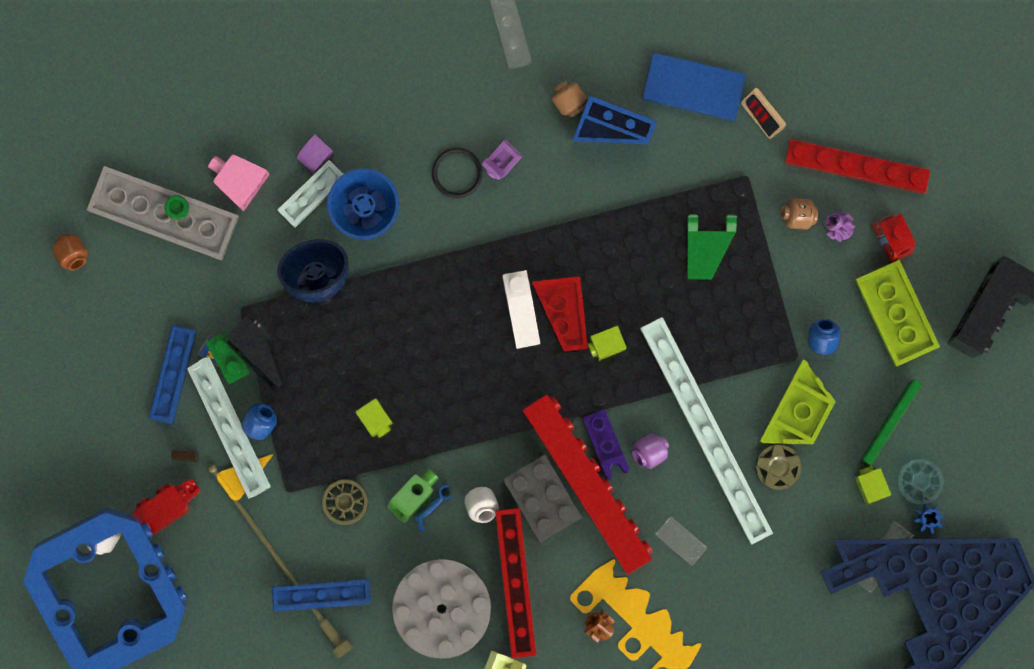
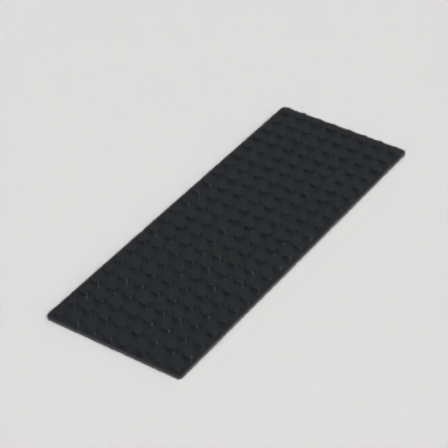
(443, 348)

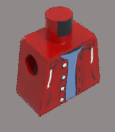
(894, 236)

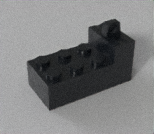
(999, 291)

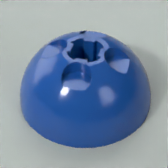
(367, 191)

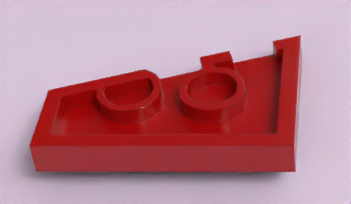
(565, 310)

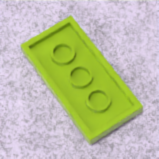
(897, 313)

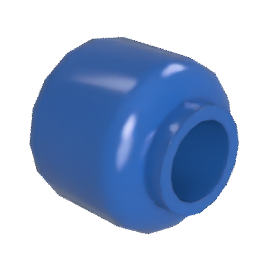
(824, 337)
(259, 421)

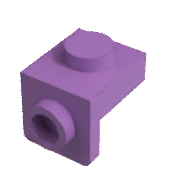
(502, 160)

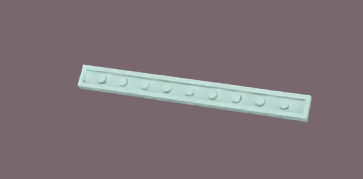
(706, 431)

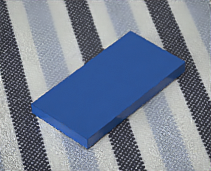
(694, 87)

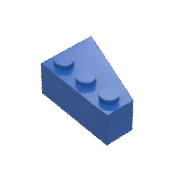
(612, 124)

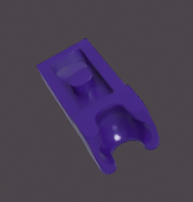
(605, 442)

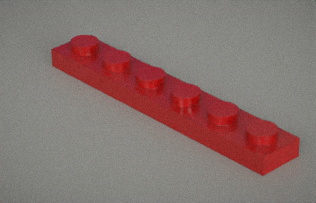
(857, 166)

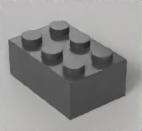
(542, 498)

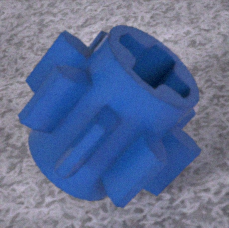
(935, 517)

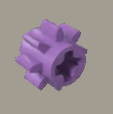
(839, 226)

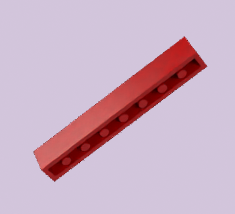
(587, 484)

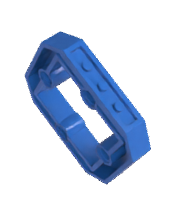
(122, 649)

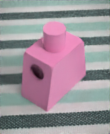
(238, 179)

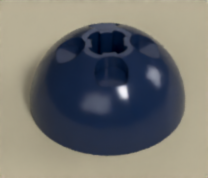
(313, 270)

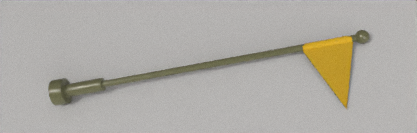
(231, 484)

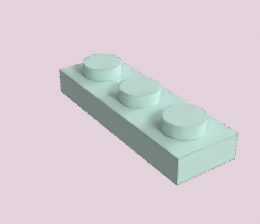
(310, 194)

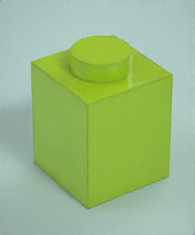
(606, 343)
(375, 418)
(872, 484)

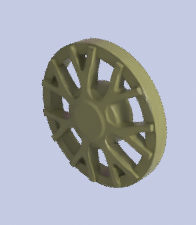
(345, 502)

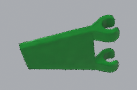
(707, 248)

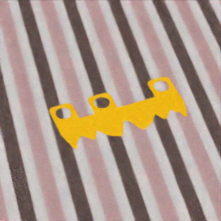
(648, 628)

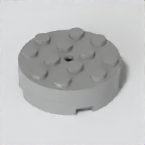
(436, 632)

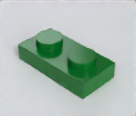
(227, 360)

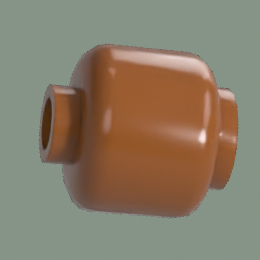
(70, 251)

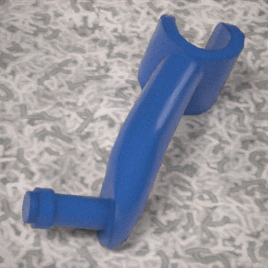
(431, 507)

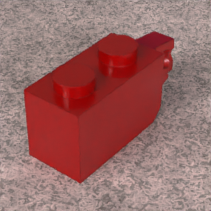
(167, 506)

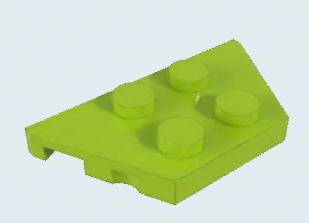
(800, 411)

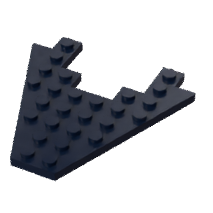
(955, 585)

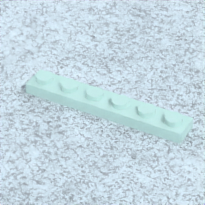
(228, 427)

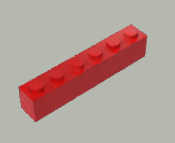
(515, 583)

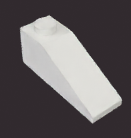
(521, 309)

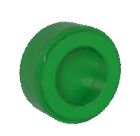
(177, 207)

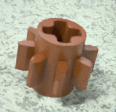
(599, 626)

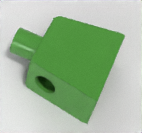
(406, 503)

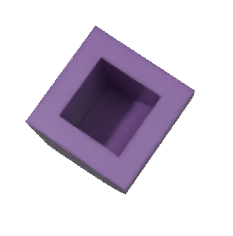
(314, 154)

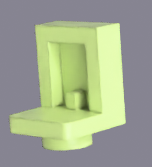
(500, 661)

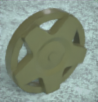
(778, 467)

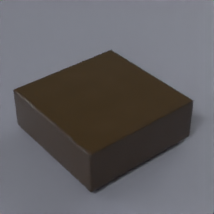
(189, 456)

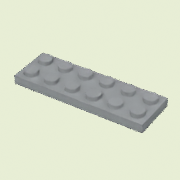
(142, 208)

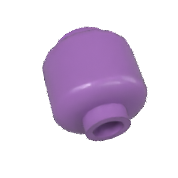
(650, 450)

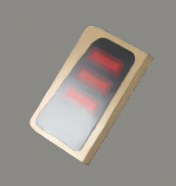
(763, 113)

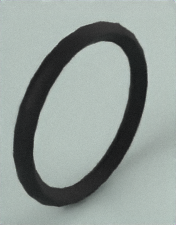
(451, 194)

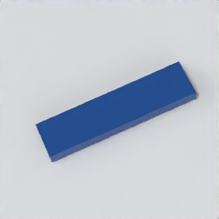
(172, 374)
(321, 595)

